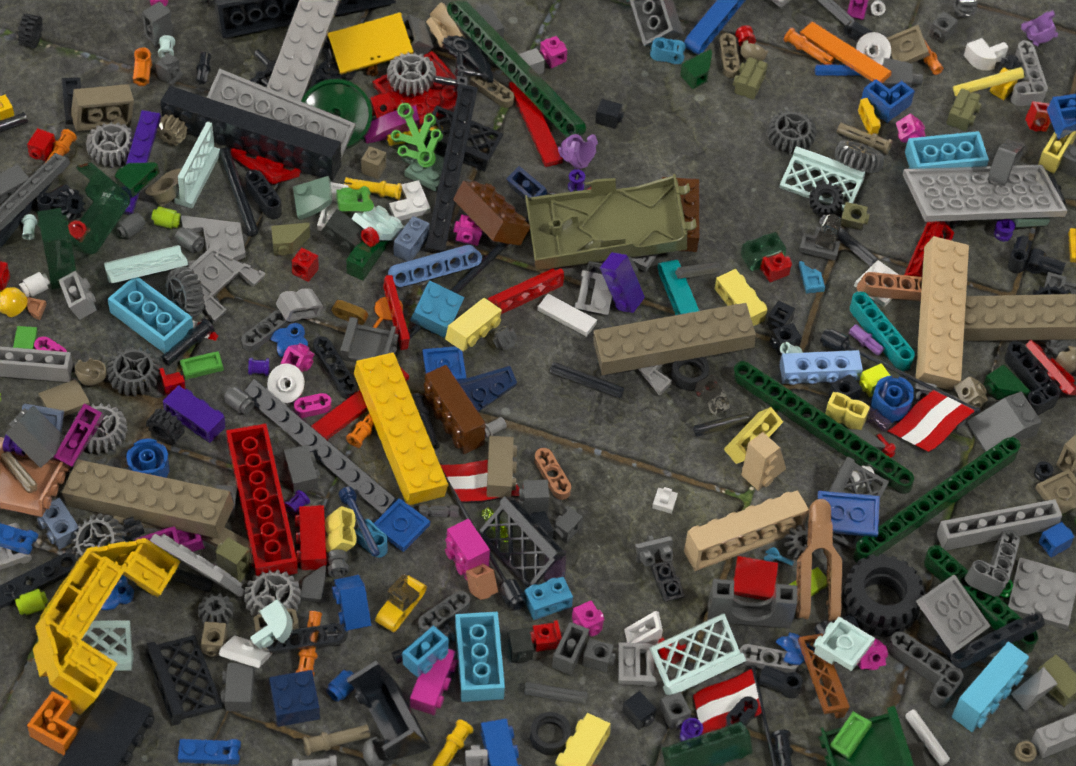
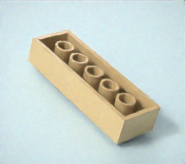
(745, 530)

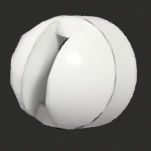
(881, 8)

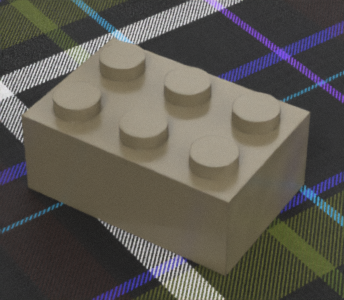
(101, 105)

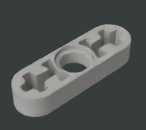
(776, 654)

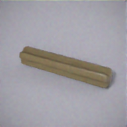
(19, 472)

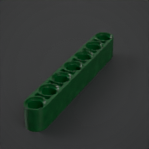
(990, 603)

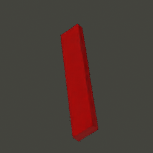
(537, 128)
(344, 414)

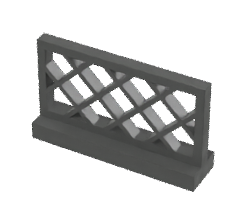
(839, 485)

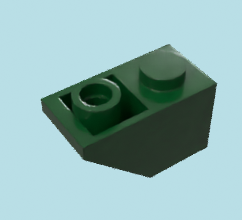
(697, 69)

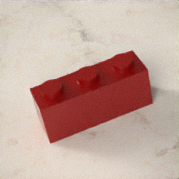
(311, 537)

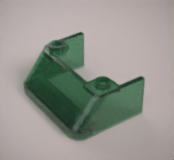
(104, 212)

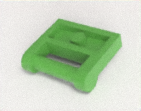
(348, 199)

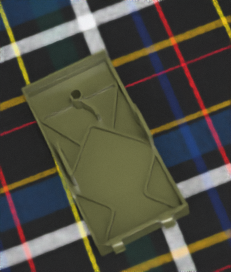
(605, 220)

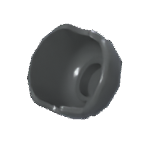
(374, 753)

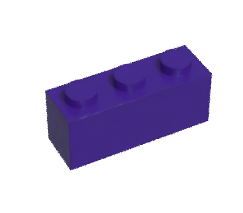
(622, 282)
(194, 413)

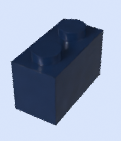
(525, 184)

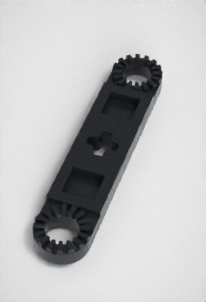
(40, 576)
(997, 640)

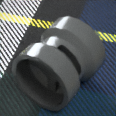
(338, 565)

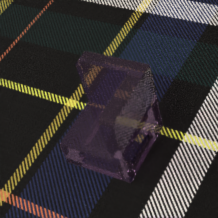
(557, 570)

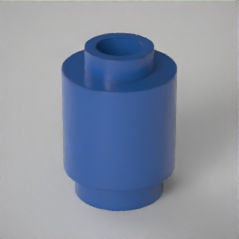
(339, 687)

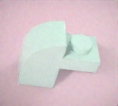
(278, 625)

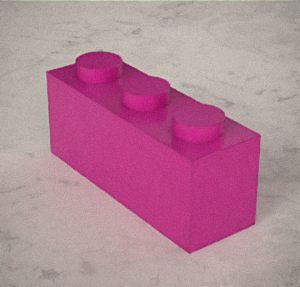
(430, 686)

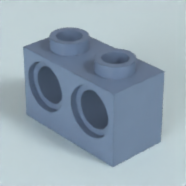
(411, 239)
(62, 522)

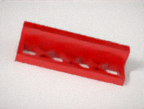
(931, 229)
(528, 290)

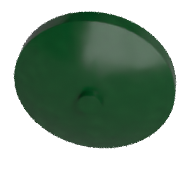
(345, 101)

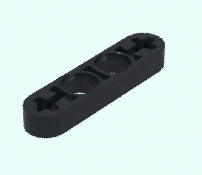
(338, 366)
(306, 642)

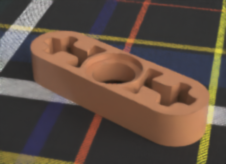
(552, 481)

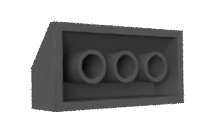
(656, 20)

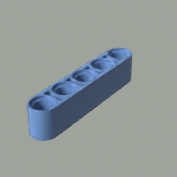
(443, 268)

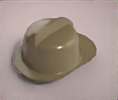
(165, 188)

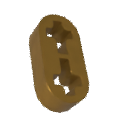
(346, 310)

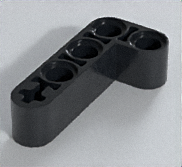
(1043, 389)

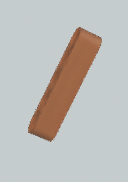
(895, 286)

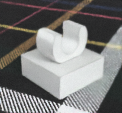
(665, 500)

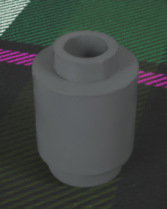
(130, 225)
(189, 240)
(238, 400)

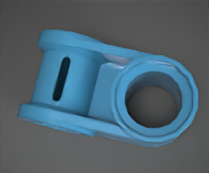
(666, 49)
(378, 536)

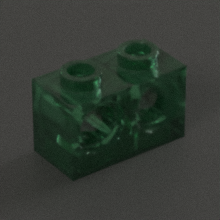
(756, 249)

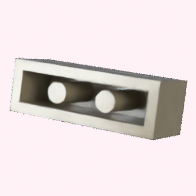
(501, 466)

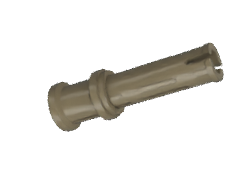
(874, 138)
(326, 741)

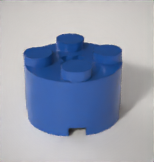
(892, 398)
(148, 458)

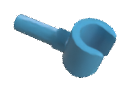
(773, 554)

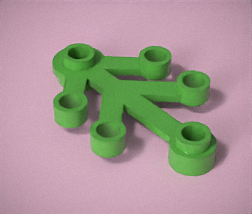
(418, 138)

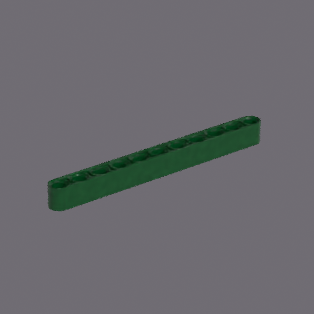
(516, 68)
(819, 418)
(941, 492)

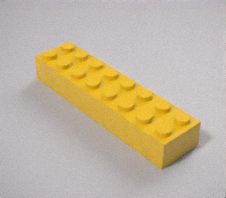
(400, 429)

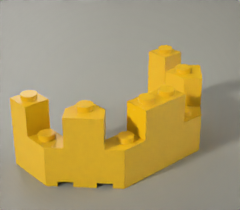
(60, 653)

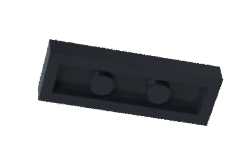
(68, 87)

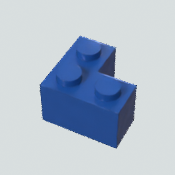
(888, 102)
(352, 598)

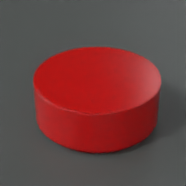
(77, 229)
(370, 236)

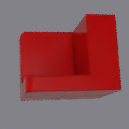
(171, 381)
(663, 652)

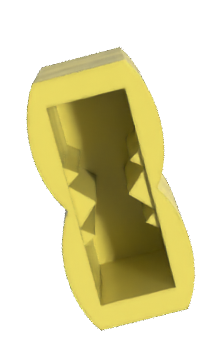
(847, 411)
(340, 529)

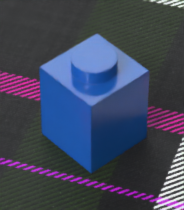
(1056, 539)

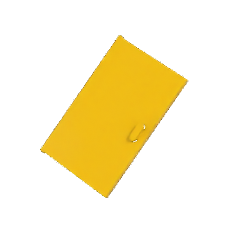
(370, 40)

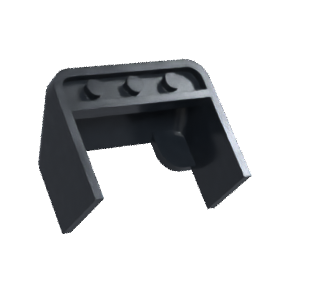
(390, 711)

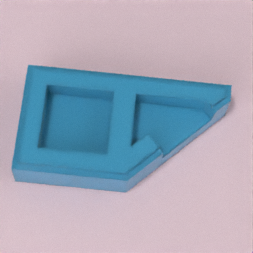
(811, 279)

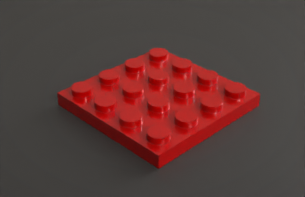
(439, 94)

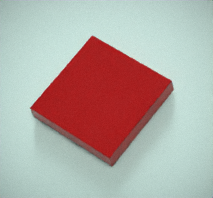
(755, 578)

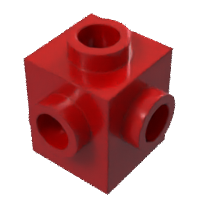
(382, 99)

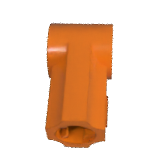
(142, 66)

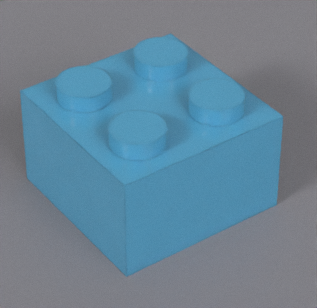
(436, 308)

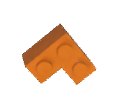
(50, 724)

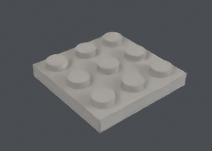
(1043, 591)
(953, 613)

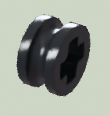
(1046, 466)

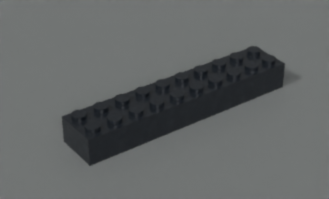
(250, 16)
(255, 133)

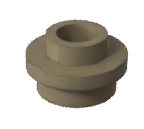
(1025, 746)

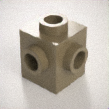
(971, 392)

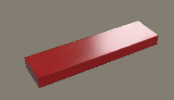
(396, 312)

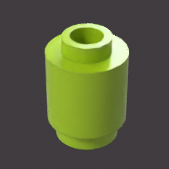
(166, 217)
(31, 602)

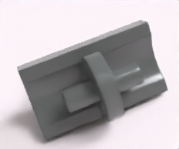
(654, 549)

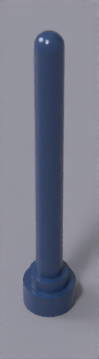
(349, 497)

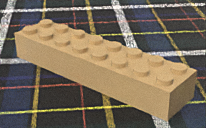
(942, 313)

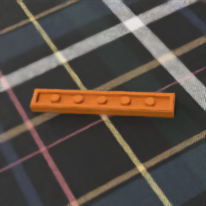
(845, 53)

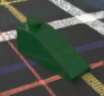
(364, 258)

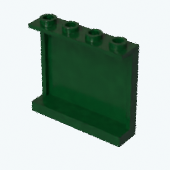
(881, 745)

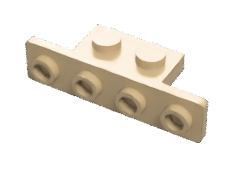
(442, 24)

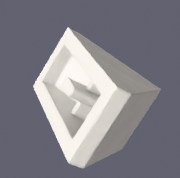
(645, 630)

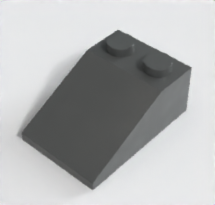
(1005, 419)

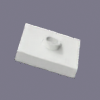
(244, 651)

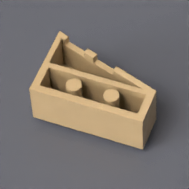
(762, 461)

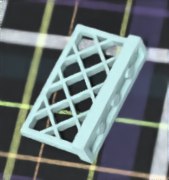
(823, 165)
(197, 168)
(145, 264)
(123, 658)
(702, 672)

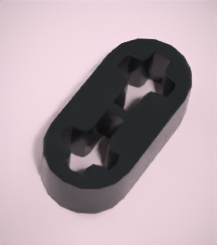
(855, 30)
(738, 711)

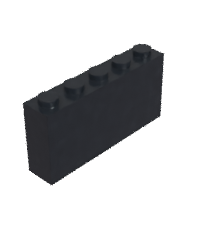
(110, 732)

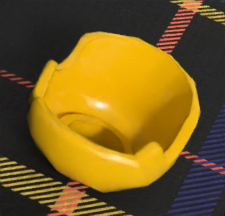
(12, 301)

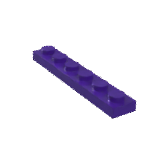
(142, 145)

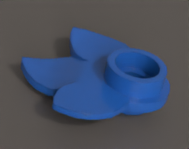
(286, 338)
(122, 593)
(791, 645)

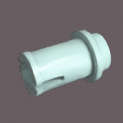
(29, 222)
(786, 348)

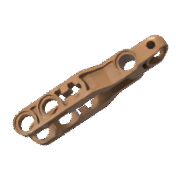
(819, 537)

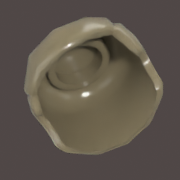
(753, 51)
(1067, 359)
(90, 372)

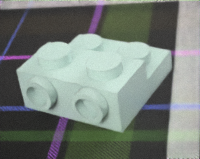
(378, 218)
(843, 644)

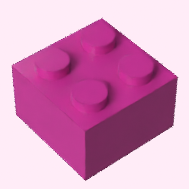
(466, 547)

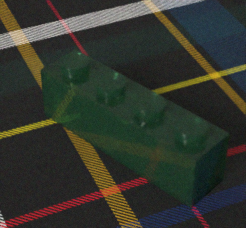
(710, 748)

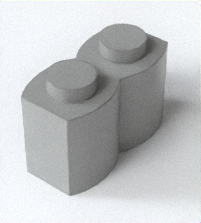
(299, 304)

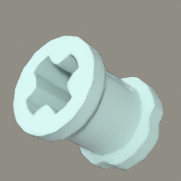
(166, 45)

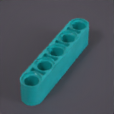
(677, 289)
(882, 331)

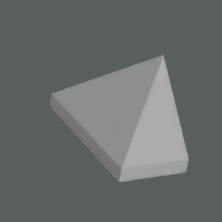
(1034, 688)

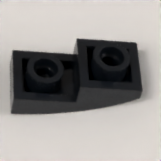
(667, 581)

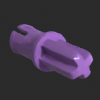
(866, 340)

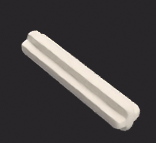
(927, 737)

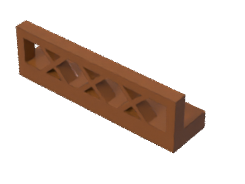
(830, 678)

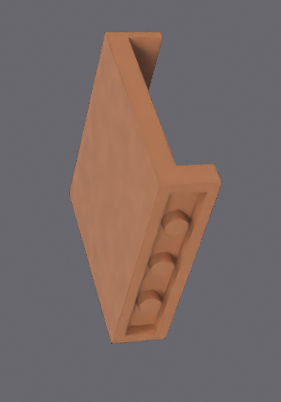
(48, 478)

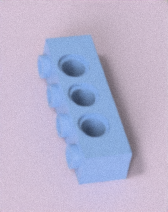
(833, 366)

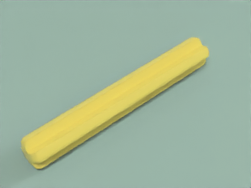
(990, 81)

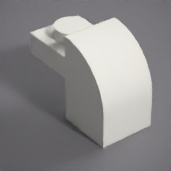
(983, 56)

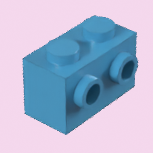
(548, 597)
(426, 651)

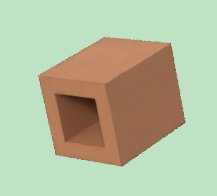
(481, 581)

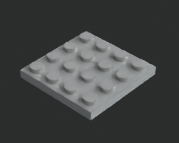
(199, 564)

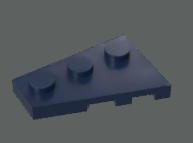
(488, 386)

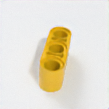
(393, 617)

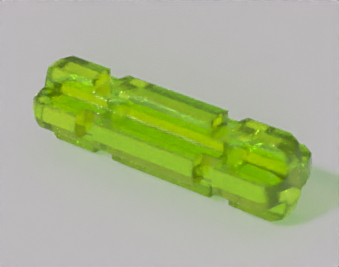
(486, 514)

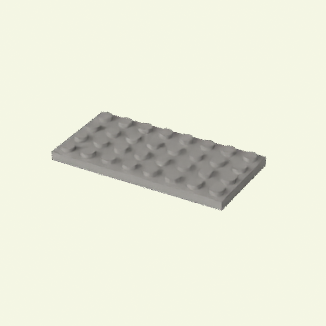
(969, 195)

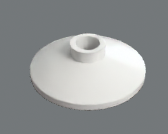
(878, 43)
(278, 382)

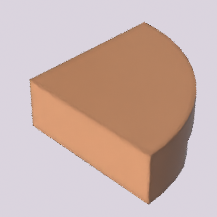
(36, 307)

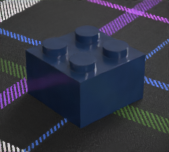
(294, 698)

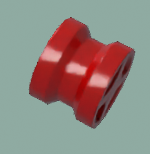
(745, 33)

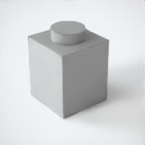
(534, 60)

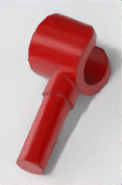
(889, 449)

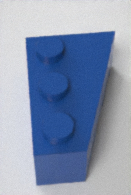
(1063, 114)

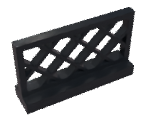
(472, 154)
(529, 527)
(165, 684)

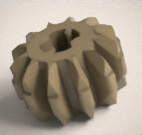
(171, 130)

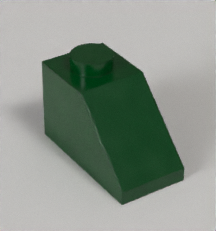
(136, 176)
(1004, 383)

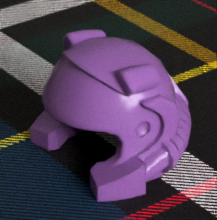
(1040, 29)
(578, 151)

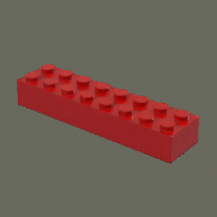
(261, 500)

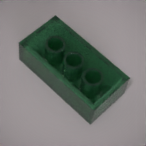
(56, 245)

